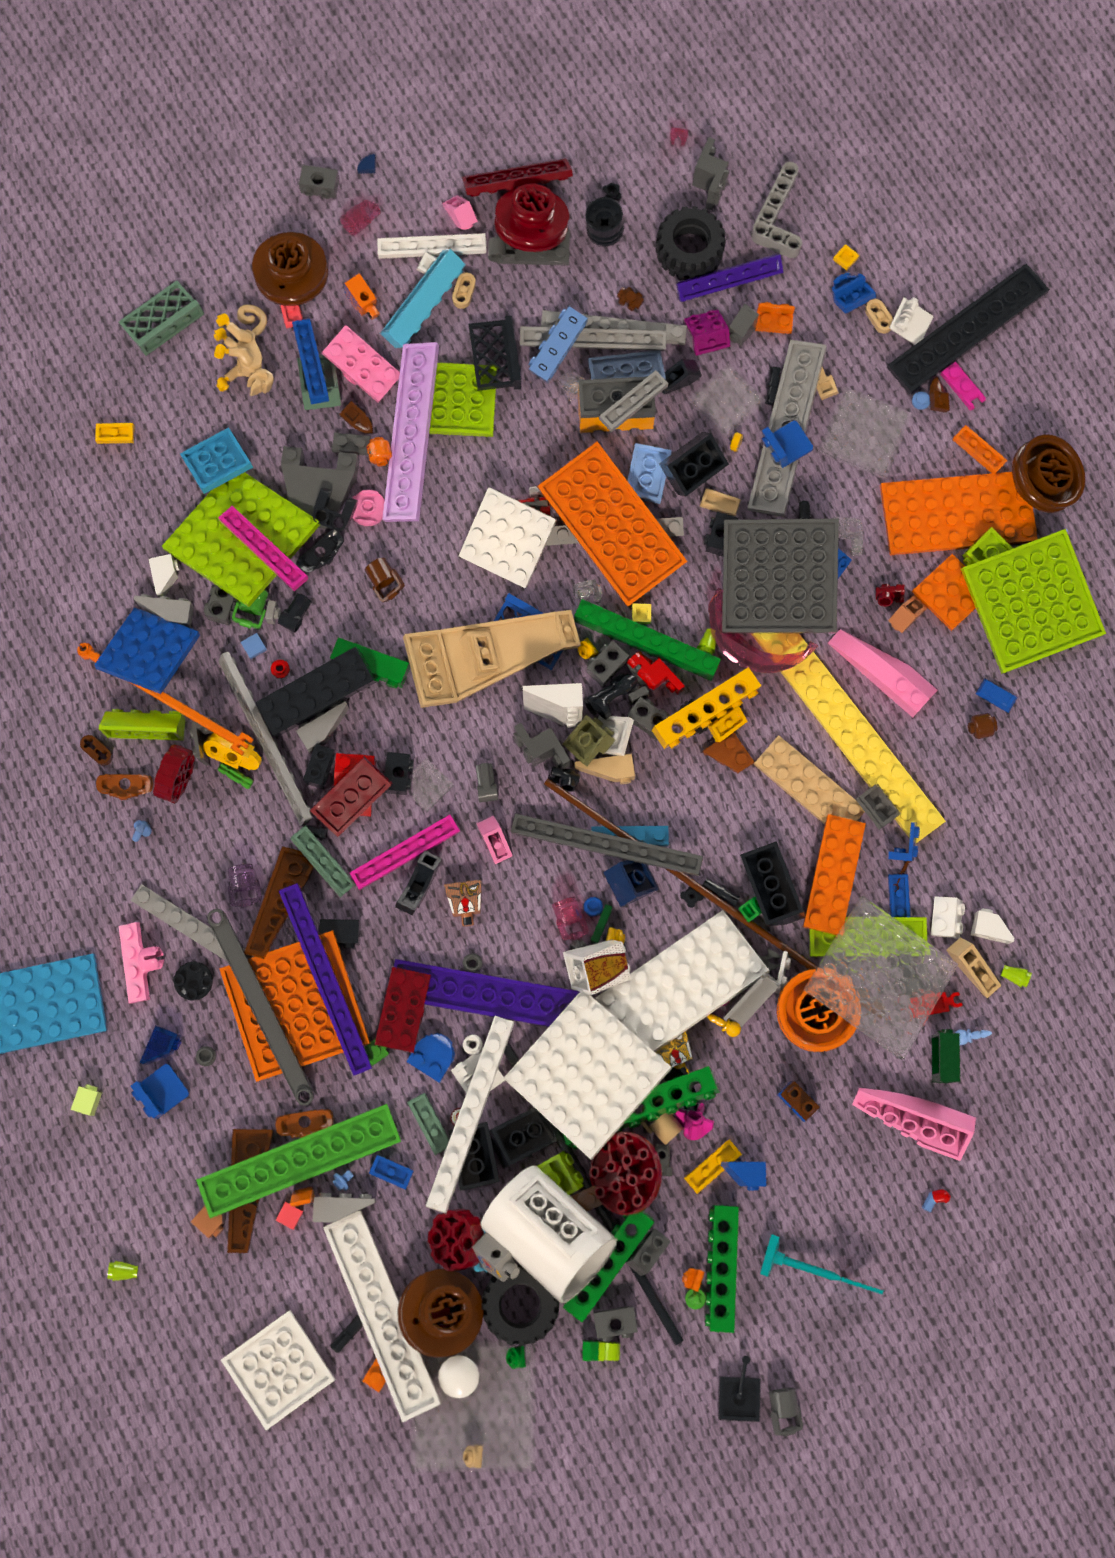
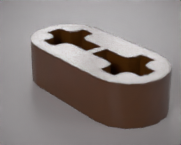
(99, 747)

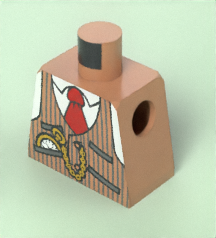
(465, 900)

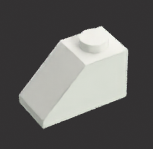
(164, 573)
(990, 927)

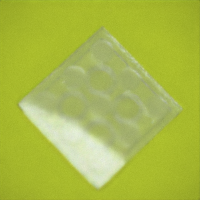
(727, 400)

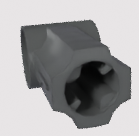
(486, 786)

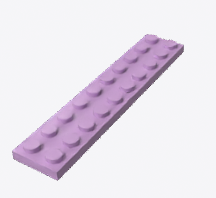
(410, 432)

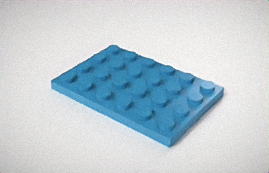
(50, 1003)

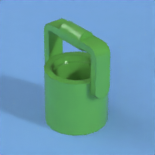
(256, 608)

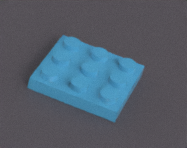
(216, 460)

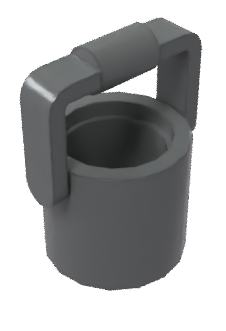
(785, 1405)

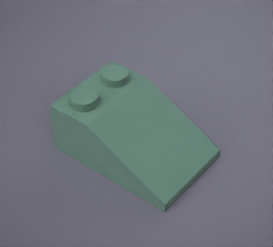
(331, 383)

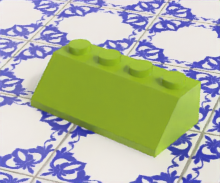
(143, 725)

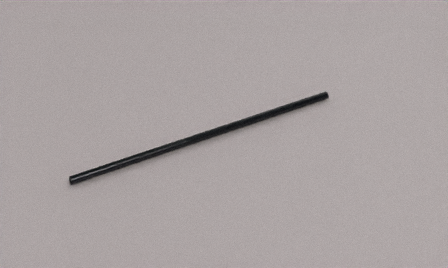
(610, 1225)

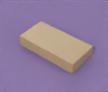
(720, 502)

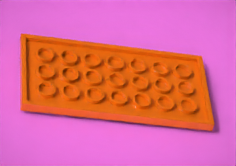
(954, 512)
(612, 524)

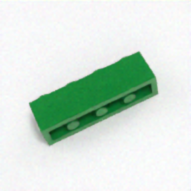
(383, 666)

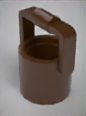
(382, 576)

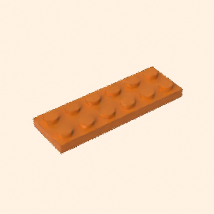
(834, 874)

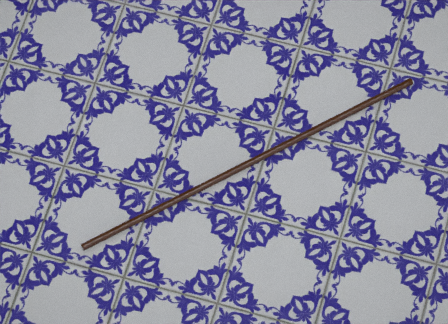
(685, 878)

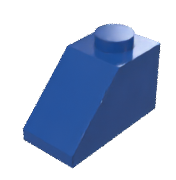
(747, 1174)

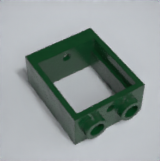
(945, 1056)

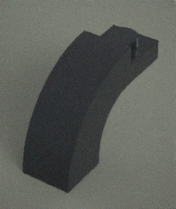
(419, 883)

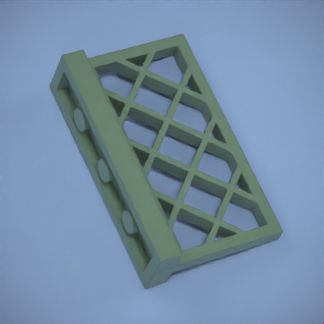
(169, 326)

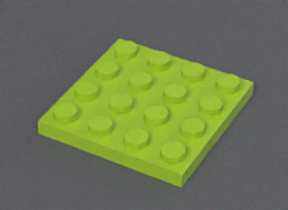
(459, 405)

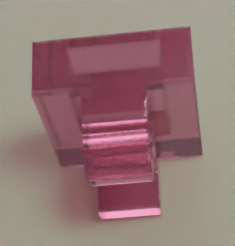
(675, 132)

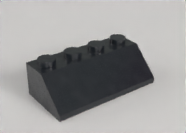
(772, 885)

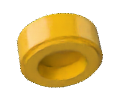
(736, 442)

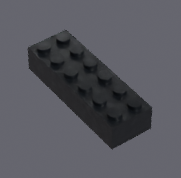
(316, 692)

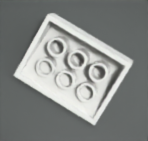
(555, 702)

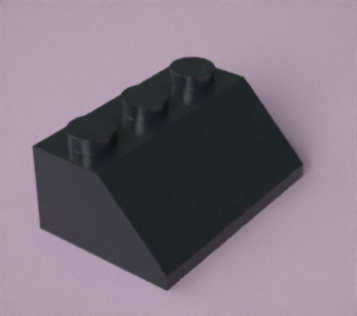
(480, 1163)

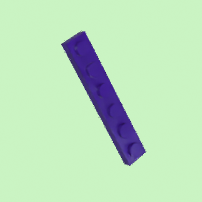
(729, 277)

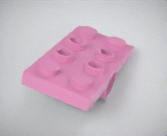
(361, 364)

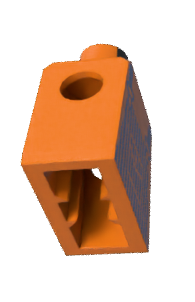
(361, 296)

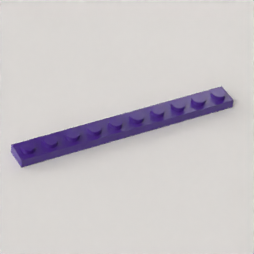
(325, 979)

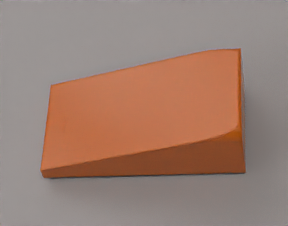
(302, 1196)

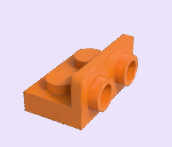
(775, 318)

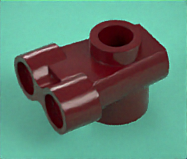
(887, 594)

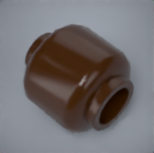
(982, 725)

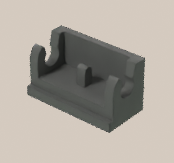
(878, 806)

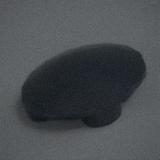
(193, 980)

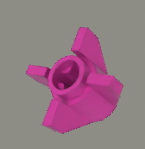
(694, 1123)

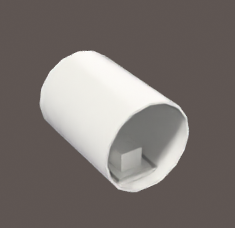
(548, 1233)

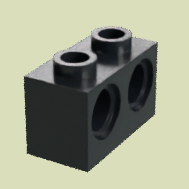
(319, 766)

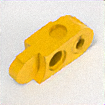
(220, 750)

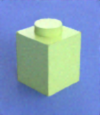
(86, 1100)

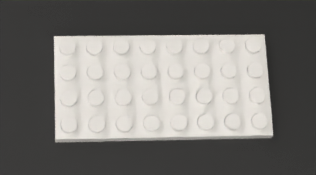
(685, 982)

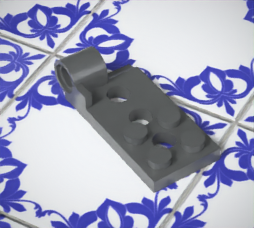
(503, 253)

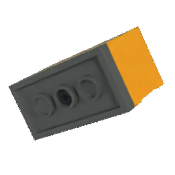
(600, 394)

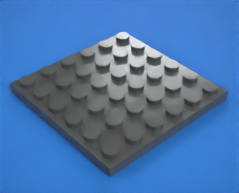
(780, 576)

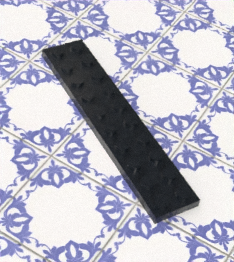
(967, 328)

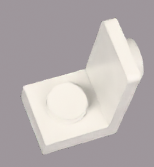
(785, 965)

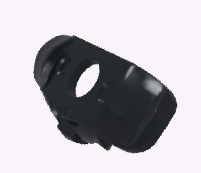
(330, 542)

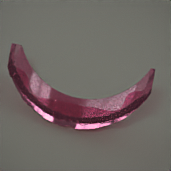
(743, 653)

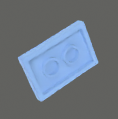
(646, 474)

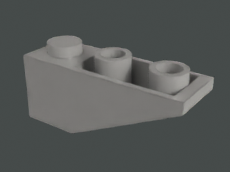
(175, 611)
(322, 726)
(335, 1208)

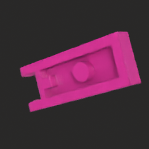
(962, 385)

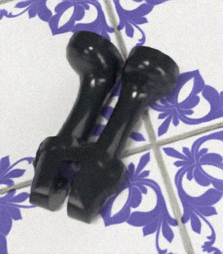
(599, 702)

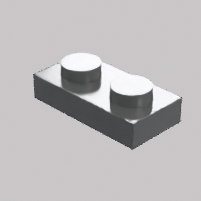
(350, 443)

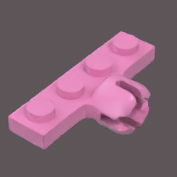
(137, 962)

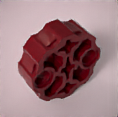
(174, 773)
(453, 1239)

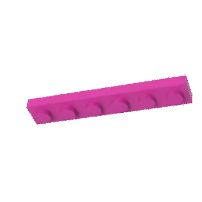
(263, 548)
(404, 852)

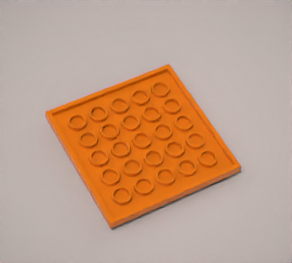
(296, 1004)

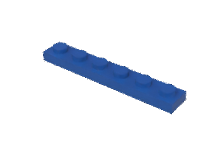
(310, 361)

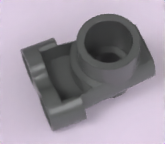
(665, 1163)

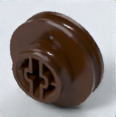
(290, 268)
(1048, 473)
(419, 1302)

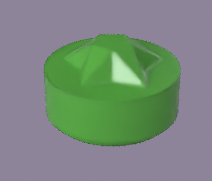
(695, 1299)

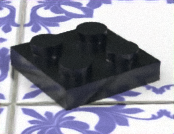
(739, 1410)

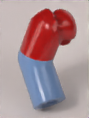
(935, 1197)

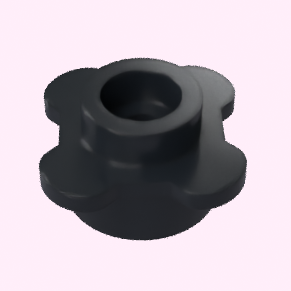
(612, 187)
(691, 901)

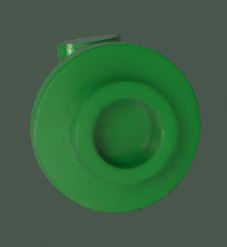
(516, 1357)

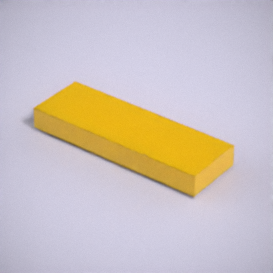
(711, 1166)

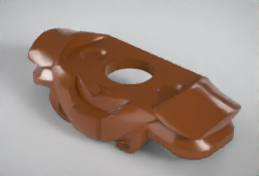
(110, 785)
(289, 1124)

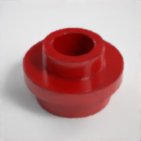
(280, 674)

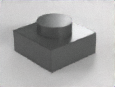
(636, 693)

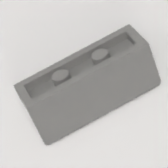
(752, 999)

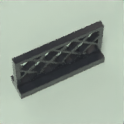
(509, 348)

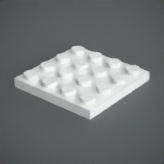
(507, 537)
(278, 1370)

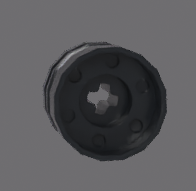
(604, 213)

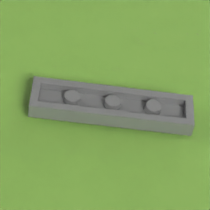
(633, 401)

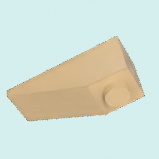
(610, 768)
(974, 966)

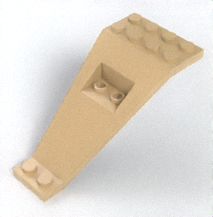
(450, 662)

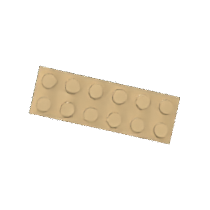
(806, 782)

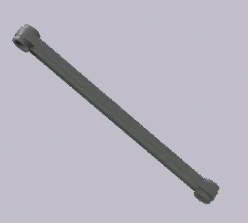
(260, 1006)

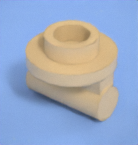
(473, 1456)

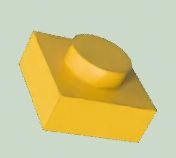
(846, 257)

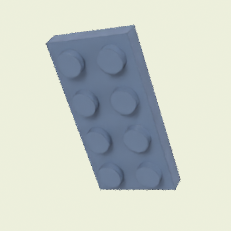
(626, 365)

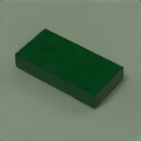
(601, 924)

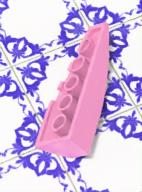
(889, 674)
(924, 1121)

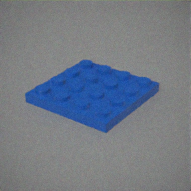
(147, 650)

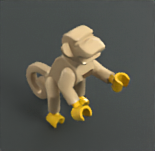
(246, 350)

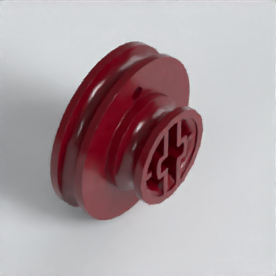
(531, 218)

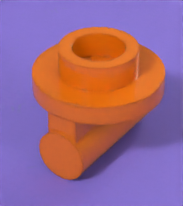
(692, 1279)

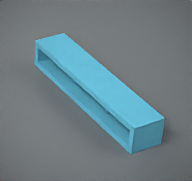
(423, 298)

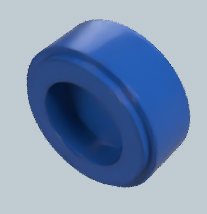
(593, 906)

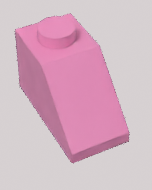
(460, 212)
(494, 839)

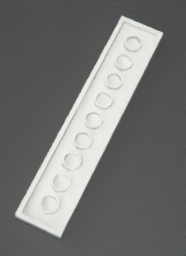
(377, 1309)

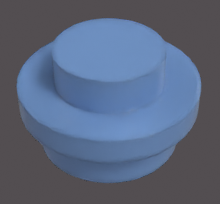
(921, 400)

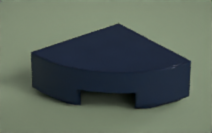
(367, 165)

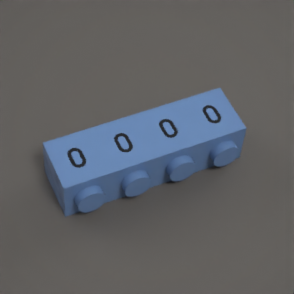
(558, 344)

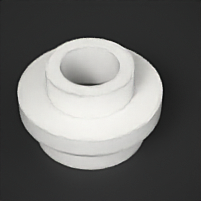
(468, 1040)

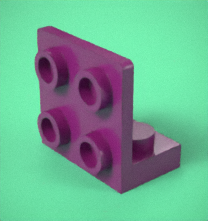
(708, 332)

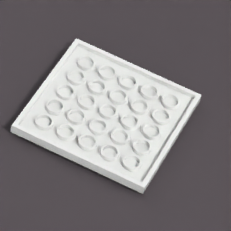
(587, 1074)

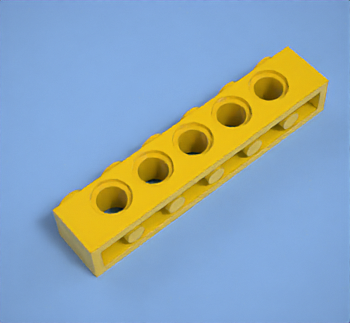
(745, 680)

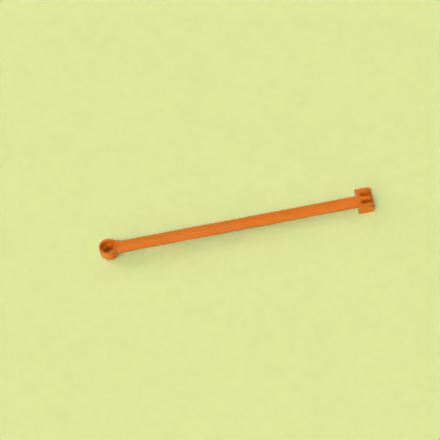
(236, 741)

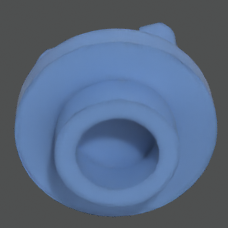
(341, 1181)

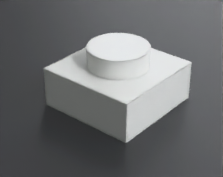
(425, 263)

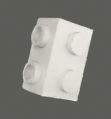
(947, 917)

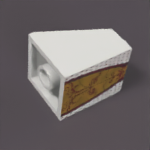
(597, 966)

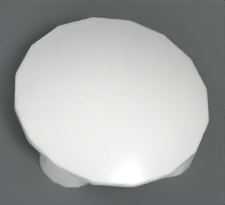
(458, 1376)

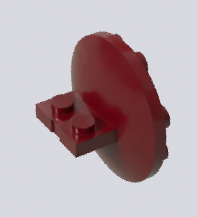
(626, 1174)

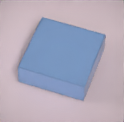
(253, 646)

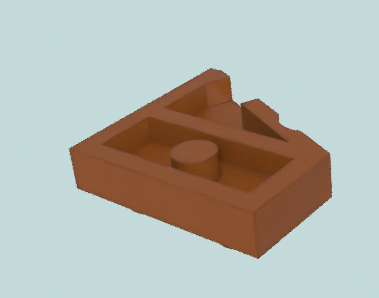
(730, 753)

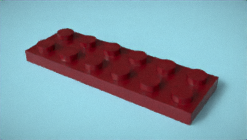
(517, 176)

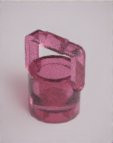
(357, 219)
(567, 913)

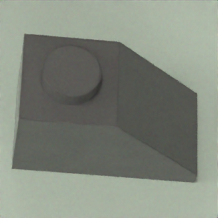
(743, 325)

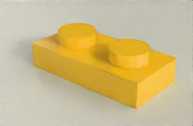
(114, 433)
(727, 724)

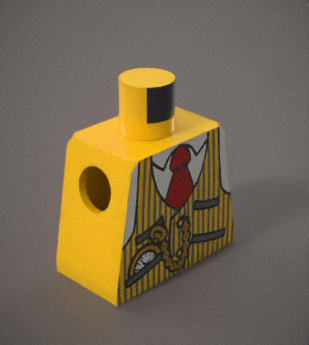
(677, 1053)

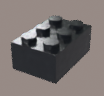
(694, 464)

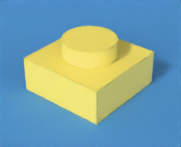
(641, 613)

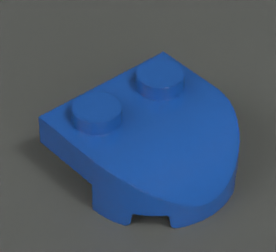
(851, 292)
(433, 1055)

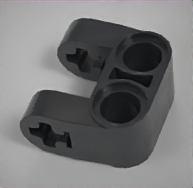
(321, 505)

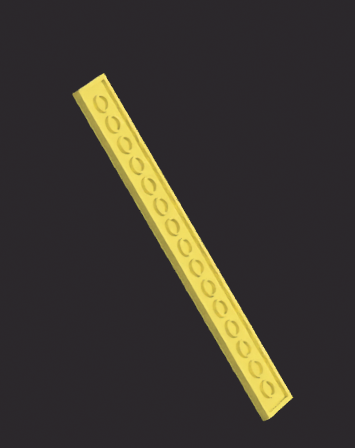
(853, 733)

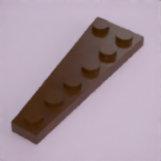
(290, 869)
(245, 1145)

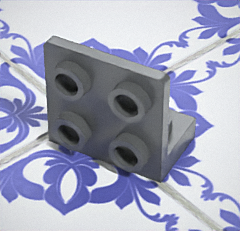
(199, 735)

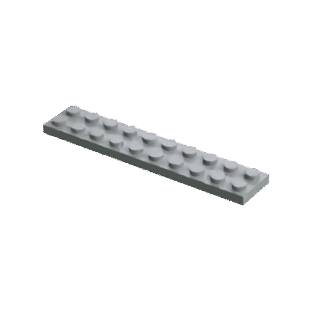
(792, 403)

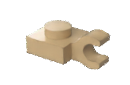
(826, 386)

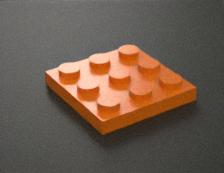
(946, 593)

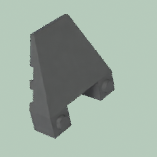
(305, 482)

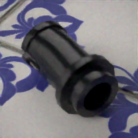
(318, 832)

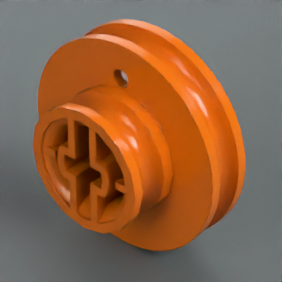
(814, 1039)

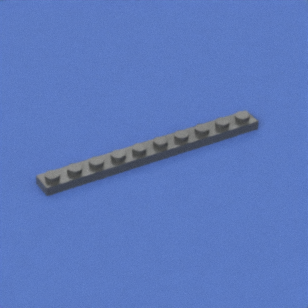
(607, 844)

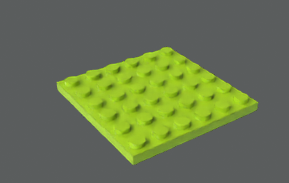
(219, 555)
(1033, 601)

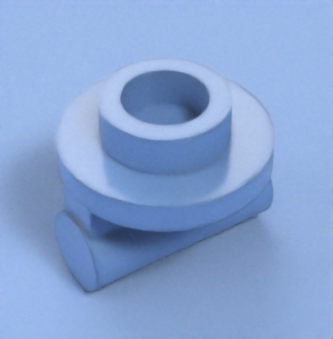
(141, 828)

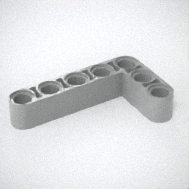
(772, 210)

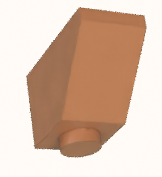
(907, 614)
(209, 1226)

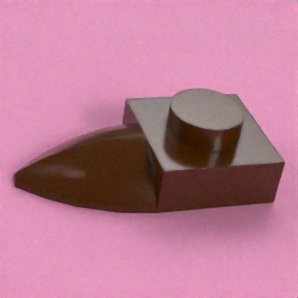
(938, 397)
(356, 418)

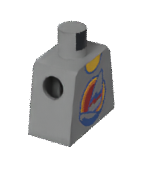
(501, 1264)

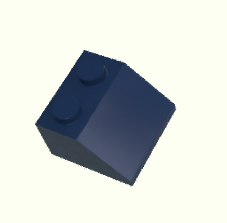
(630, 881)

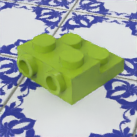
(986, 546)
(561, 1171)

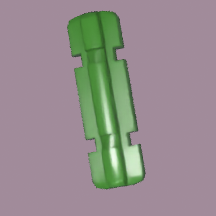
(235, 775)

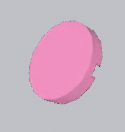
(369, 508)

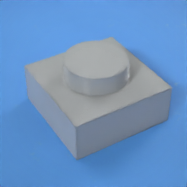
(272, 612)

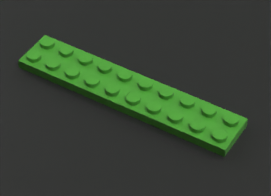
(298, 1161)

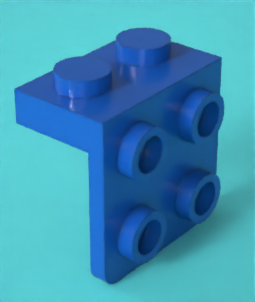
(787, 443)
(160, 1091)

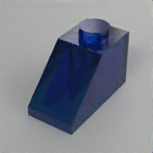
(160, 1045)

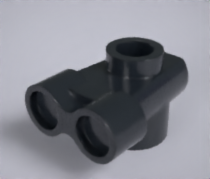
(566, 778)

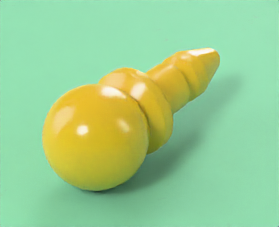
(732, 1028)

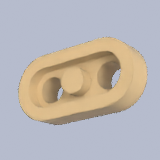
(463, 291)
(881, 316)

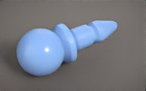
(967, 1036)

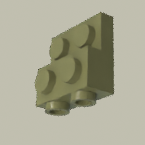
(589, 739)

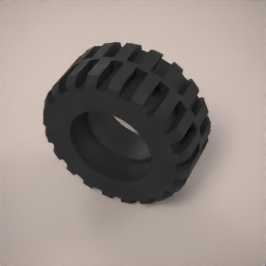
(690, 222)
(512, 1332)

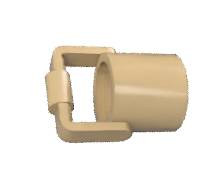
(665, 1127)

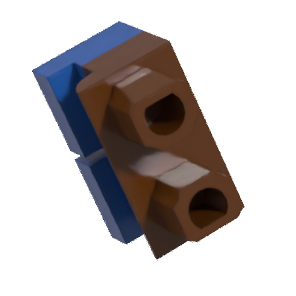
(797, 1098)

